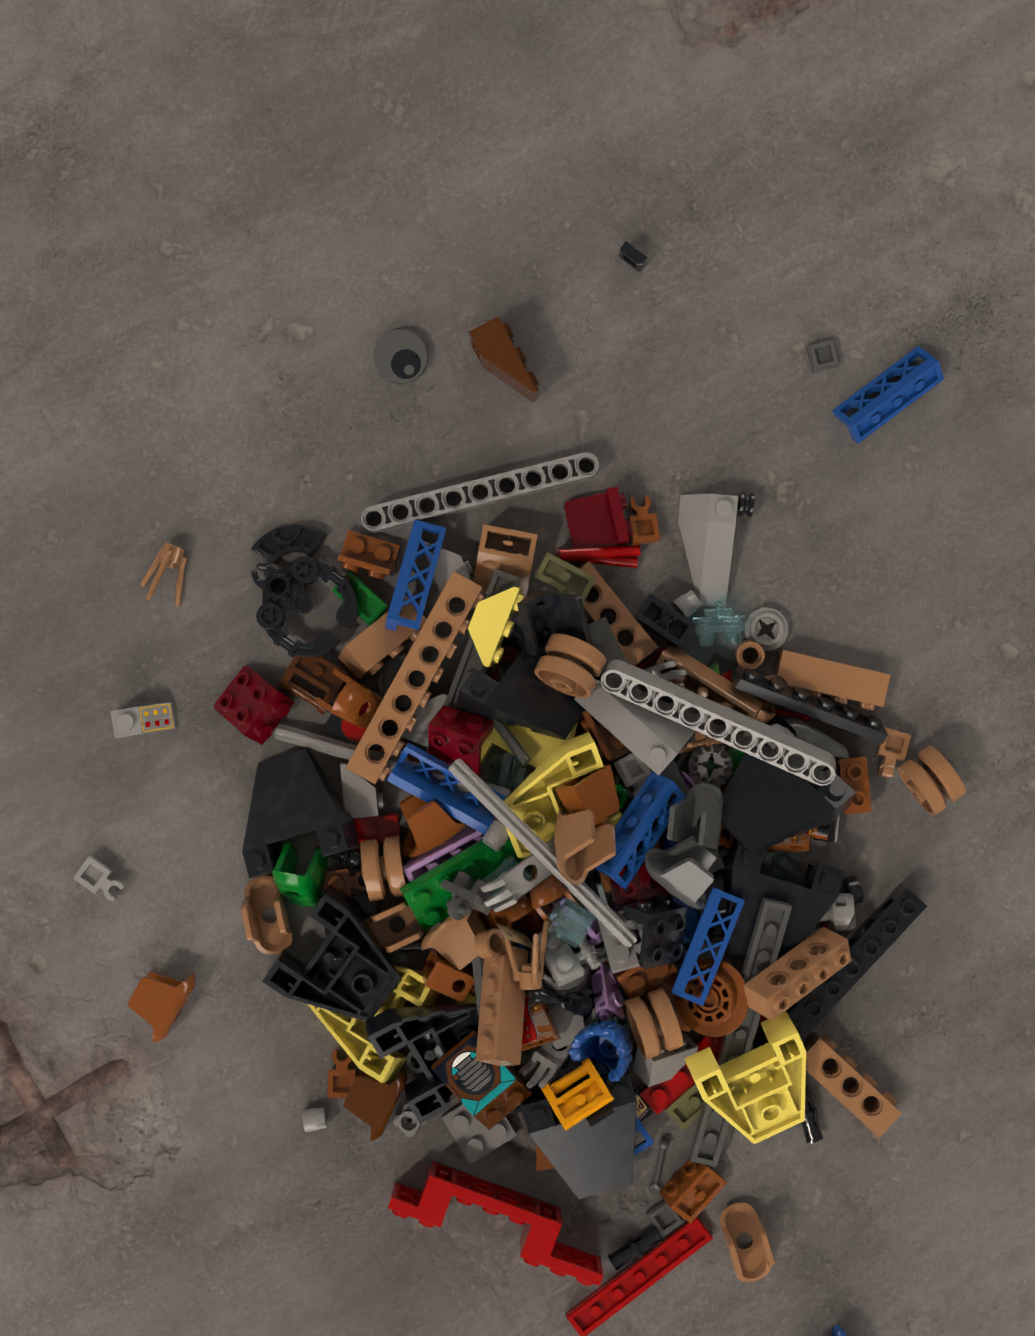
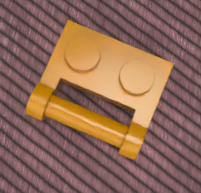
(580, 1100)

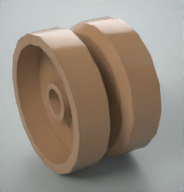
(570, 665)
(931, 780)
(381, 868)
(653, 1023)

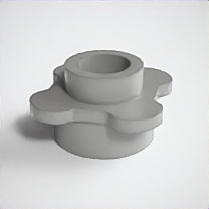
(400, 1121)

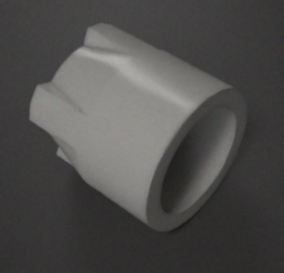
(687, 604)
(496, 836)
(314, 1119)

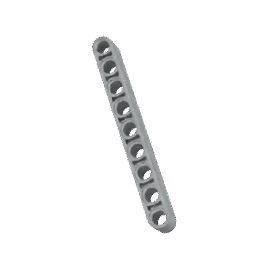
(494, 495)
(724, 733)

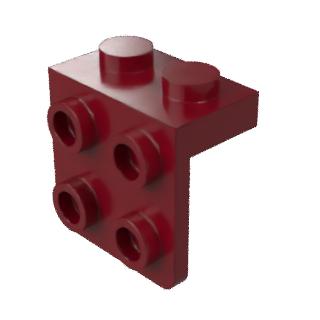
(598, 520)
(253, 705)
(458, 735)
(640, 887)

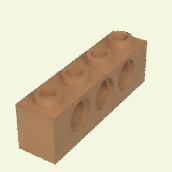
(641, 643)
(797, 973)
(879, 1115)

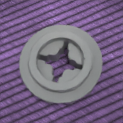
(767, 616)
(721, 758)

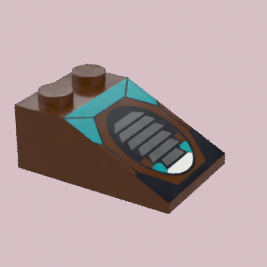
(481, 1087)

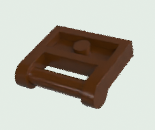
(318, 672)

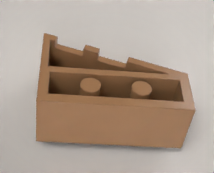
(376, 644)

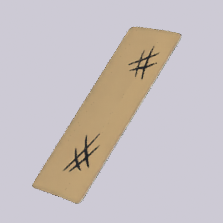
(515, 936)

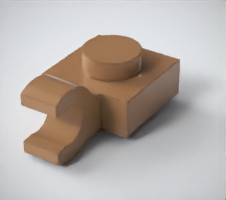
(892, 749)

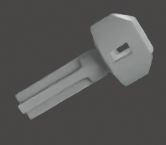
(842, 913)

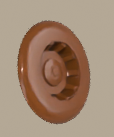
(698, 1016)

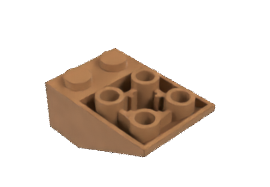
(507, 551)

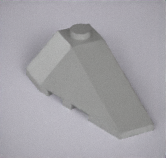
(708, 539)
(643, 732)

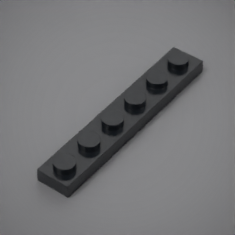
(802, 702)

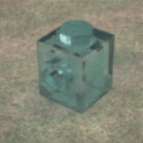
(570, 922)

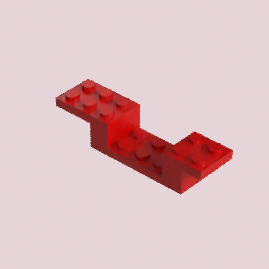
(542, 1219)

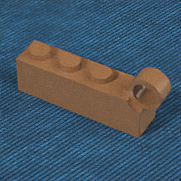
(832, 679)
(714, 686)
(500, 1003)

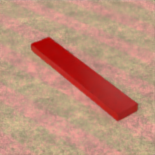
(638, 1276)

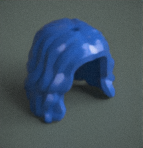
(595, 1043)

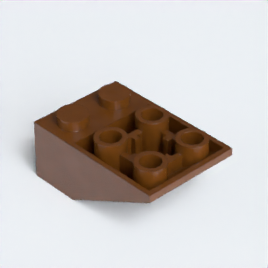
(498, 355)

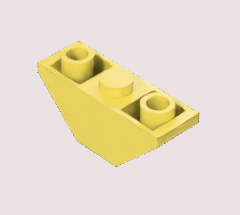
(493, 622)

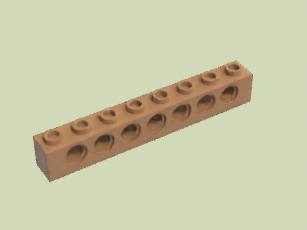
(455, 588)

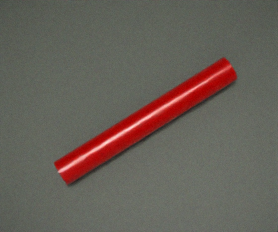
(599, 552)
(630, 562)

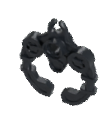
(296, 599)

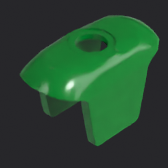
(307, 886)

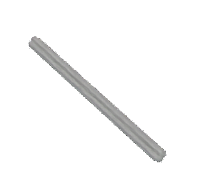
(346, 750)
(541, 852)

